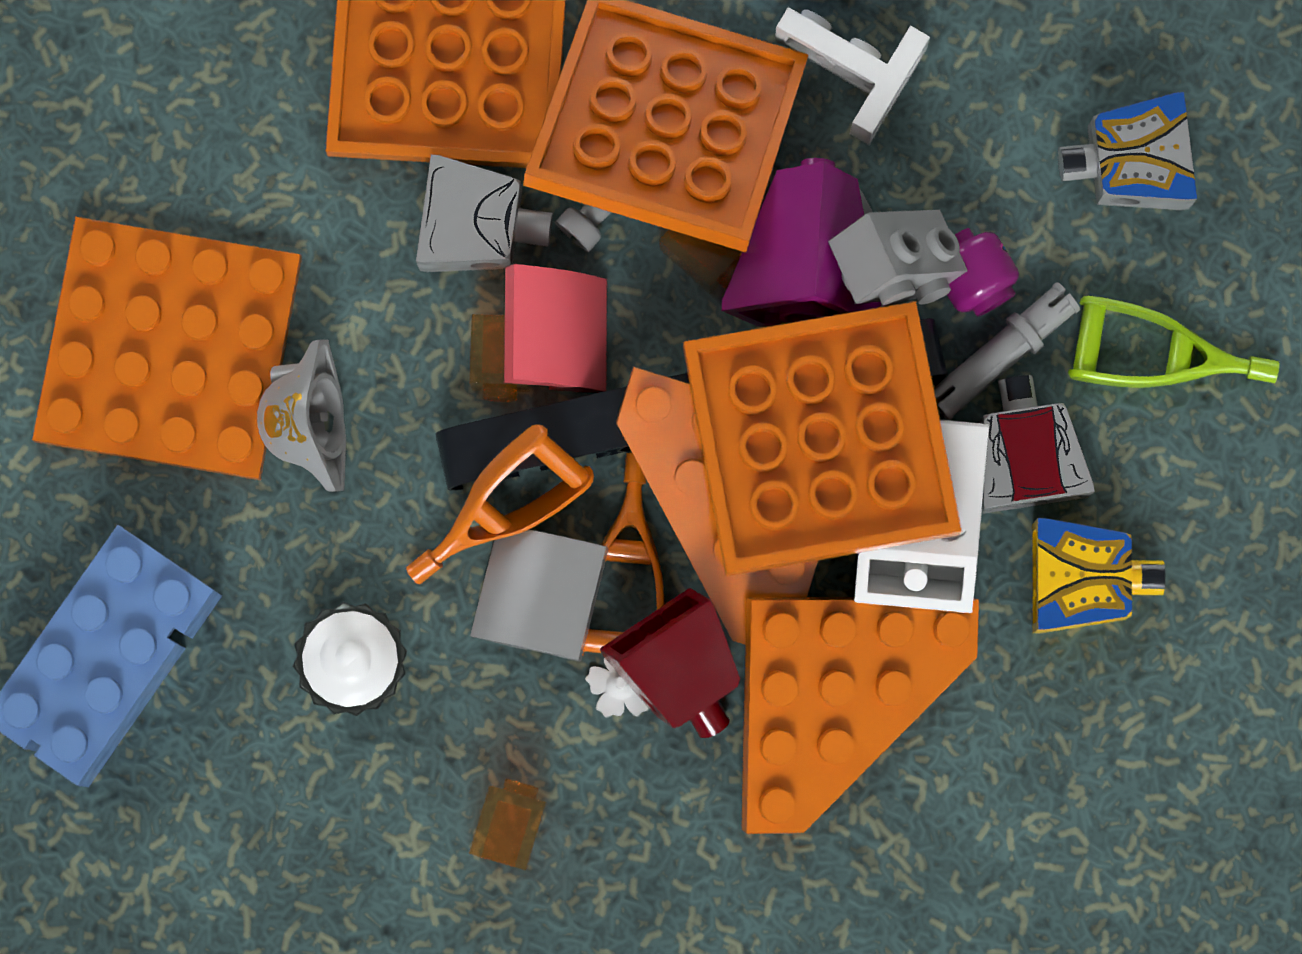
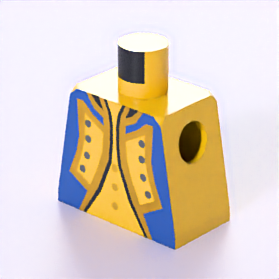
(1086, 576)

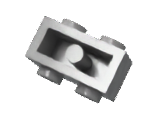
(898, 257)

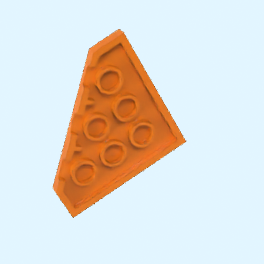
(665, 440)
(832, 693)

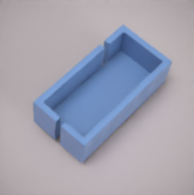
(102, 656)

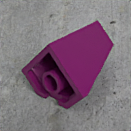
(789, 262)

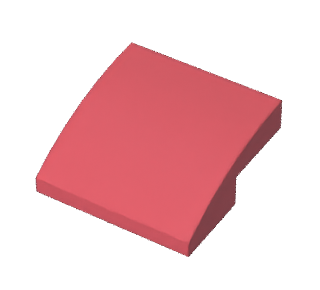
(555, 329)

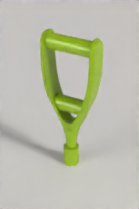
(1179, 355)

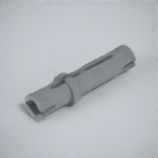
(1006, 348)

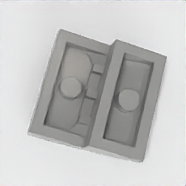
(540, 593)

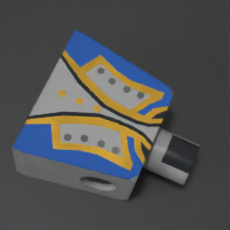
(1137, 156)

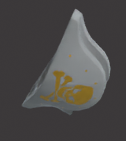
(295, 412)

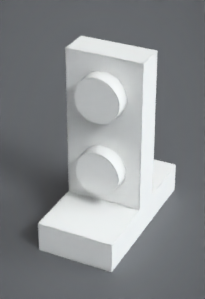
(855, 63)

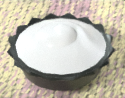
(350, 659)

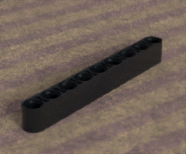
(577, 425)

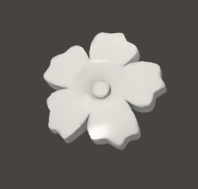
(615, 692)

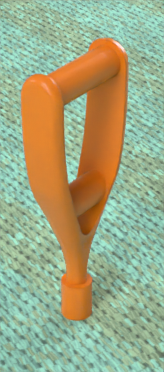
(493, 523)
(629, 550)

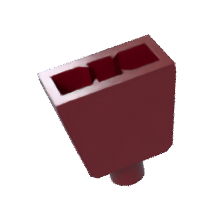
(678, 663)

